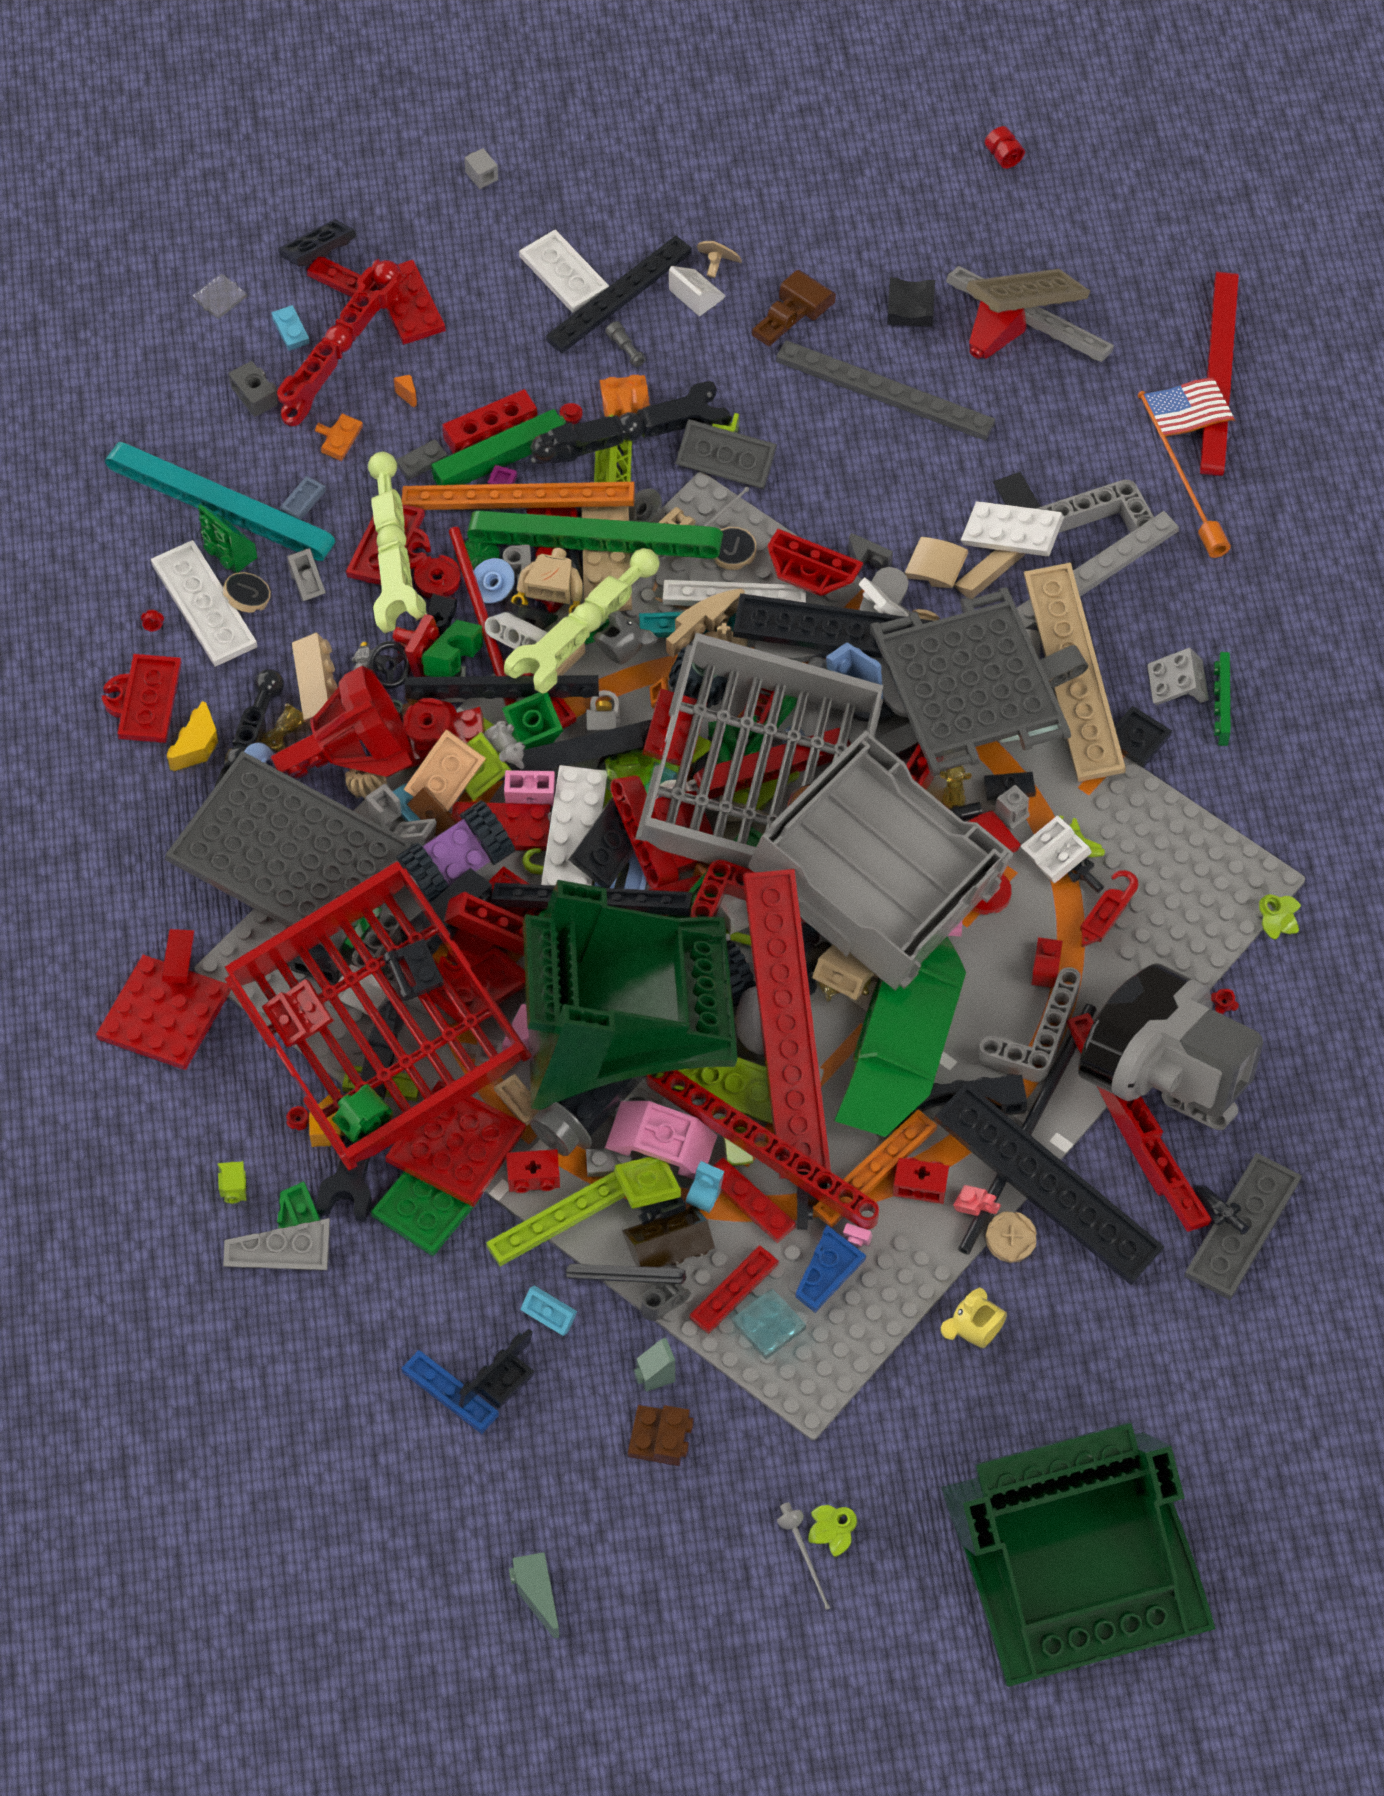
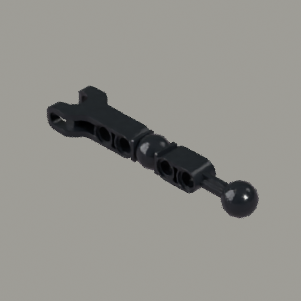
(268, 685)

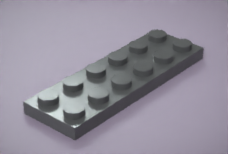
(1228, 1253)

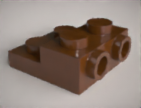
(660, 1434)

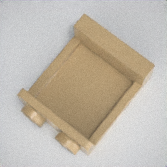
(842, 972)

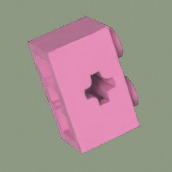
(530, 787)

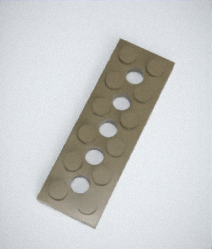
(1027, 290)

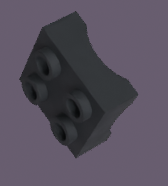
(911, 303)

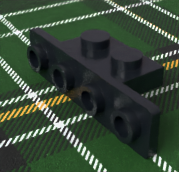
(503, 1376)

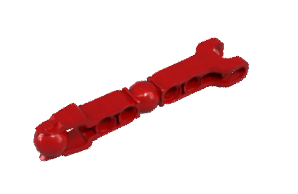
(339, 338)

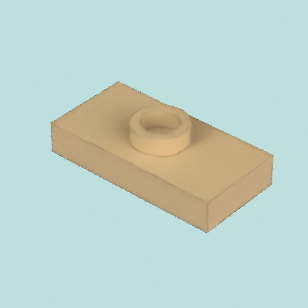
(516, 1098)

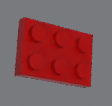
(659, 725)

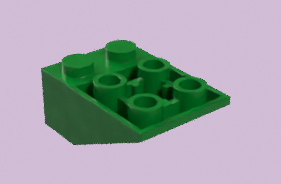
(225, 541)

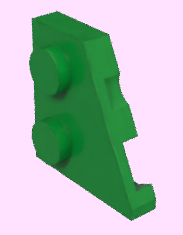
(296, 1207)

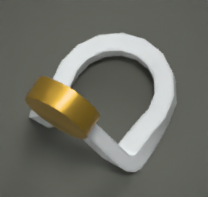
(605, 705)

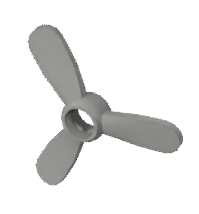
(894, 585)

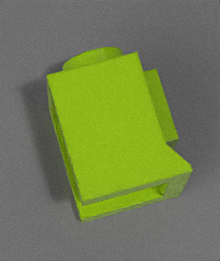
(232, 1181)

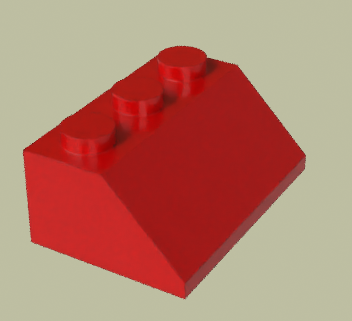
(683, 819)

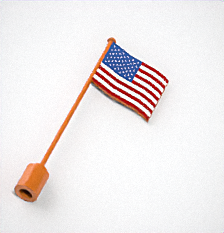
(1183, 411)

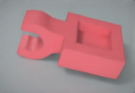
(974, 1199)

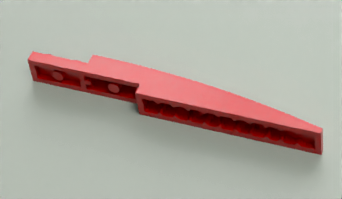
(1145, 1142)

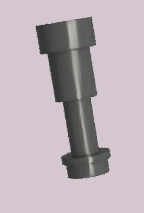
(616, 333)

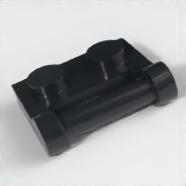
(421, 966)

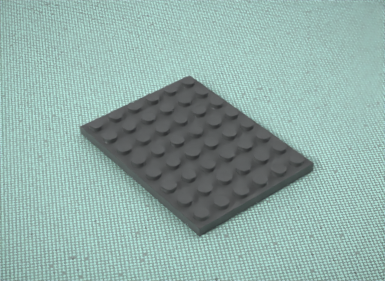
(281, 844)

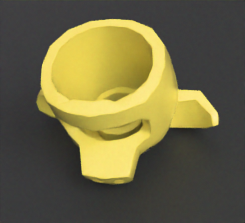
(975, 1320)

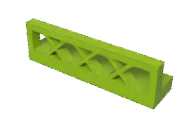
(607, 460)

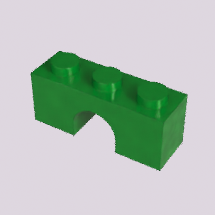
(444, 655)

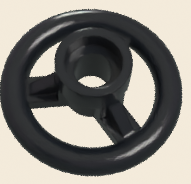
(380, 664)

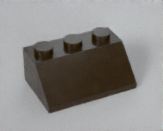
(669, 1239)

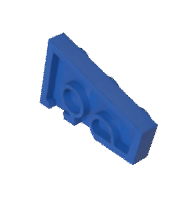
(830, 1267)

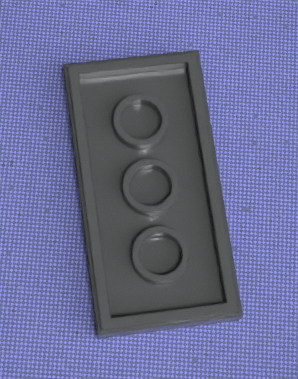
(726, 454)

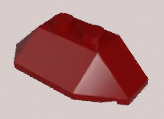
(810, 564)

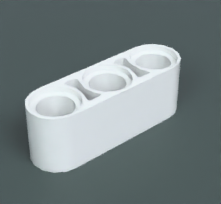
(513, 630)

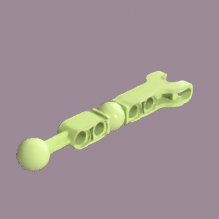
(393, 559)
(571, 632)

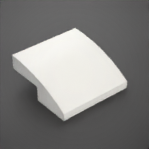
(1056, 849)

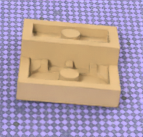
(936, 562)

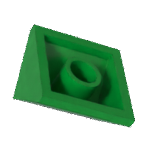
(533, 720)

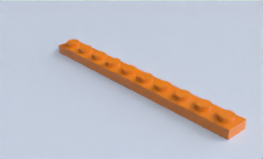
(519, 495)

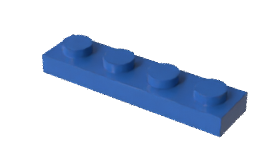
(446, 1390)

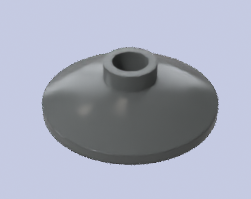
(646, 506)

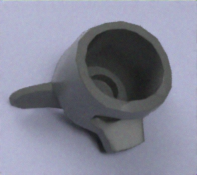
(623, 638)

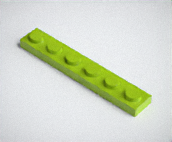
(555, 1219)

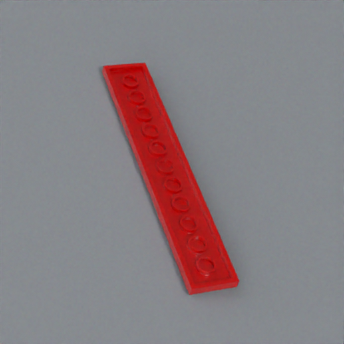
(786, 1013)

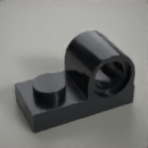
(805, 1205)

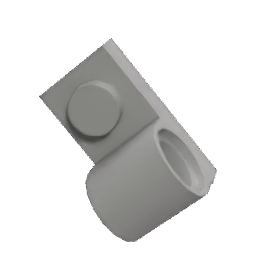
(520, 555)

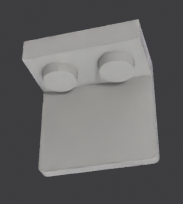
(1178, 676)

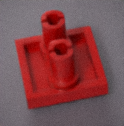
(417, 642)

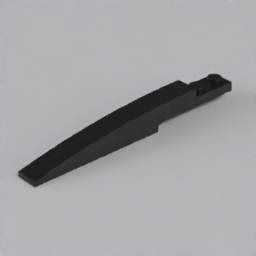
(584, 747)

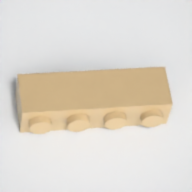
(313, 673)

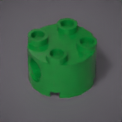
(361, 1113)

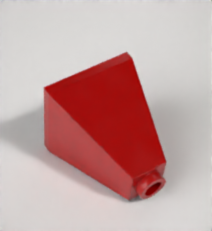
(995, 330)

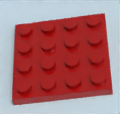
(163, 1017)
(459, 1148)

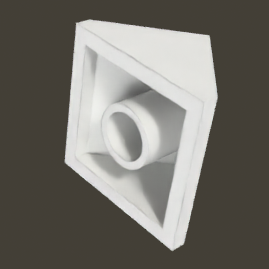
(693, 289)

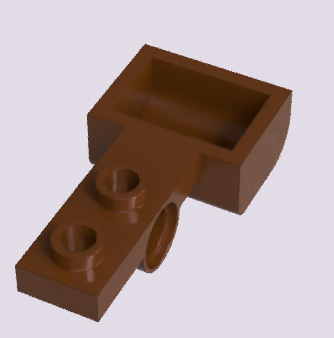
(801, 298)

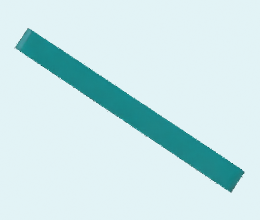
(228, 503)

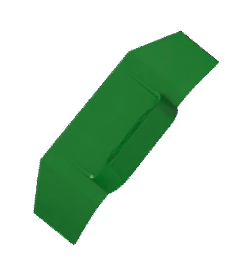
(902, 1044)

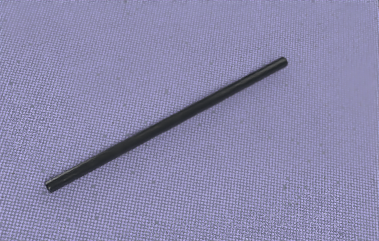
(1029, 1125)

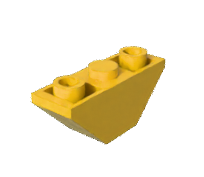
(194, 741)

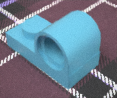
(705, 1187)

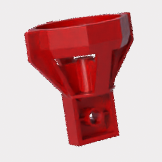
(338, 733)

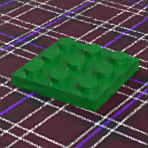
(420, 1213)

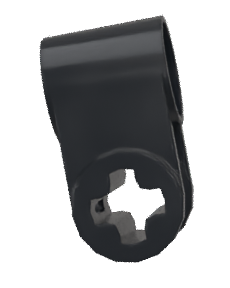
(443, 610)

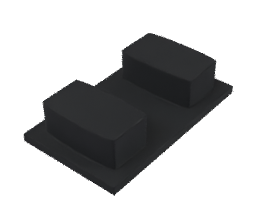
(1016, 491)

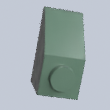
(656, 1366)

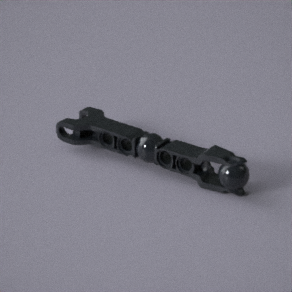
(571, 441)
(351, 1183)

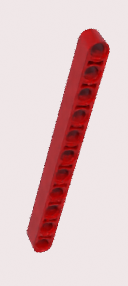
(1220, 367)
(768, 1153)

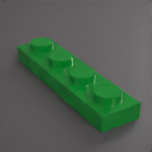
(1222, 706)

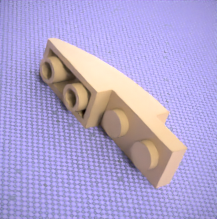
(703, 615)

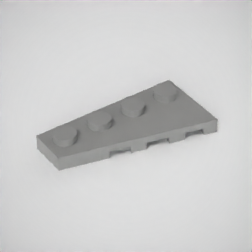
(283, 1248)

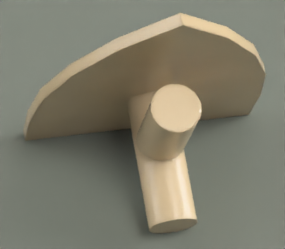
(716, 252)

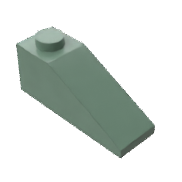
(534, 1587)

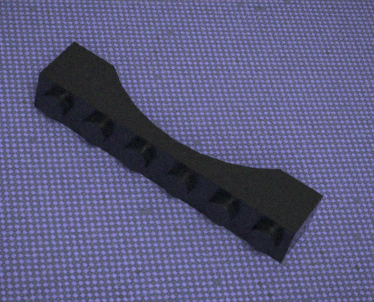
(1004, 1092)

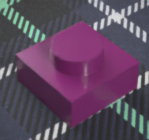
(502, 475)

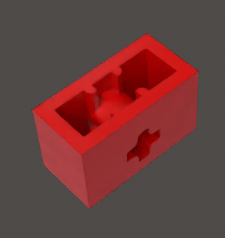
(542, 1162)
(910, 1186)

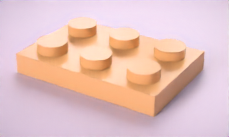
(446, 770)

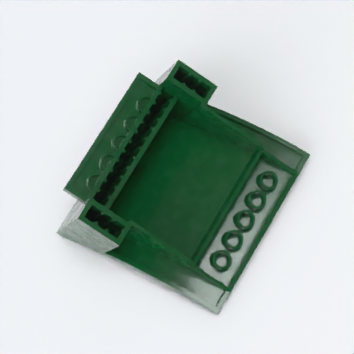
(621, 994)
(1079, 1551)

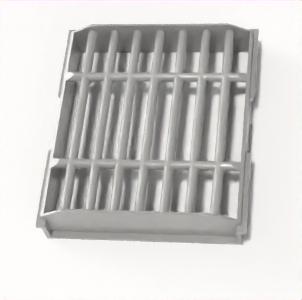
(760, 671)

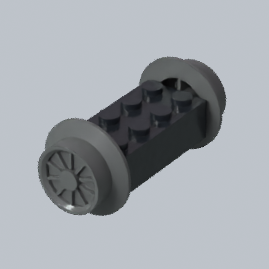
(577, 1118)

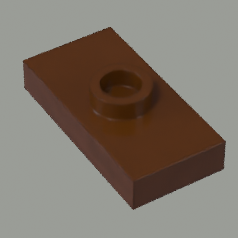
(427, 806)

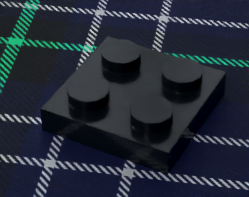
(1140, 736)

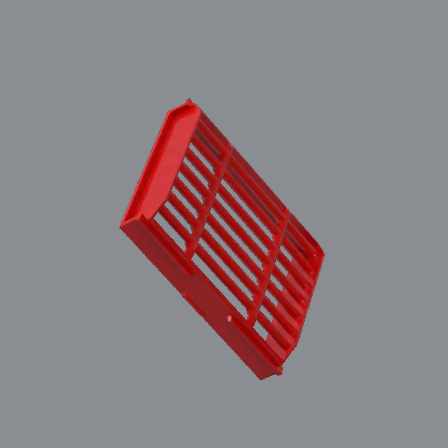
(317, 929)

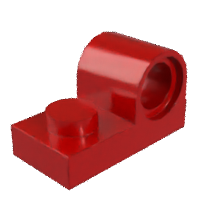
(1046, 962)

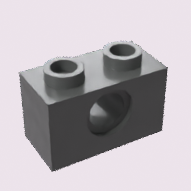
(253, 388)

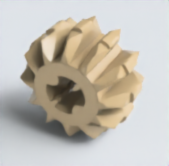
(363, 783)

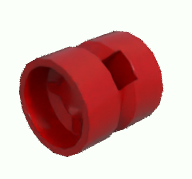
(1004, 147)

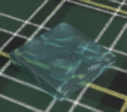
(769, 1323)

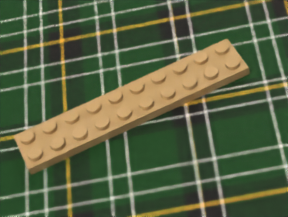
(1083, 699)

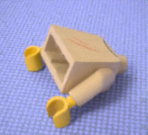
(550, 580)

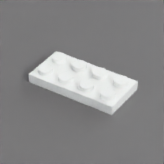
(563, 270)
(1012, 528)

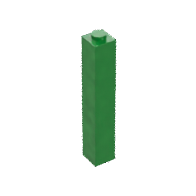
(497, 450)

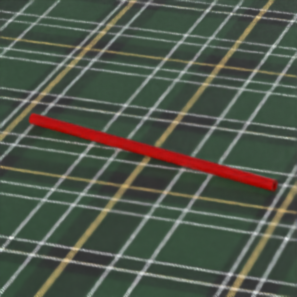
(478, 603)

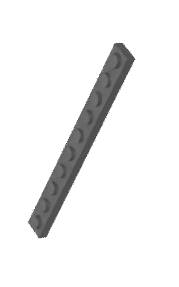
(885, 390)

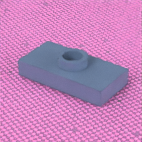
(303, 498)

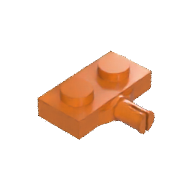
(339, 436)

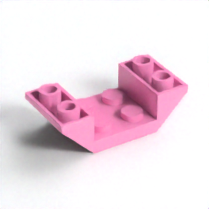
(662, 1135)

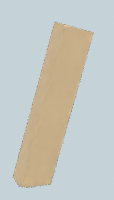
(986, 572)

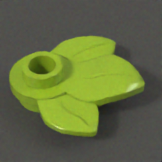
(1281, 917)
(830, 1531)

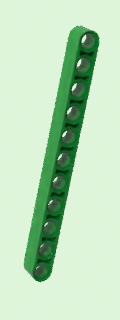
(594, 534)

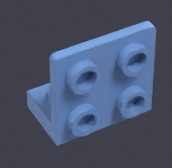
(854, 663)

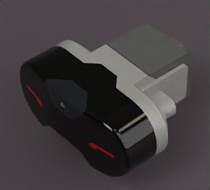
(1167, 1037)

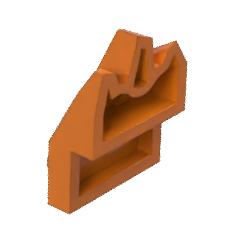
(624, 394)

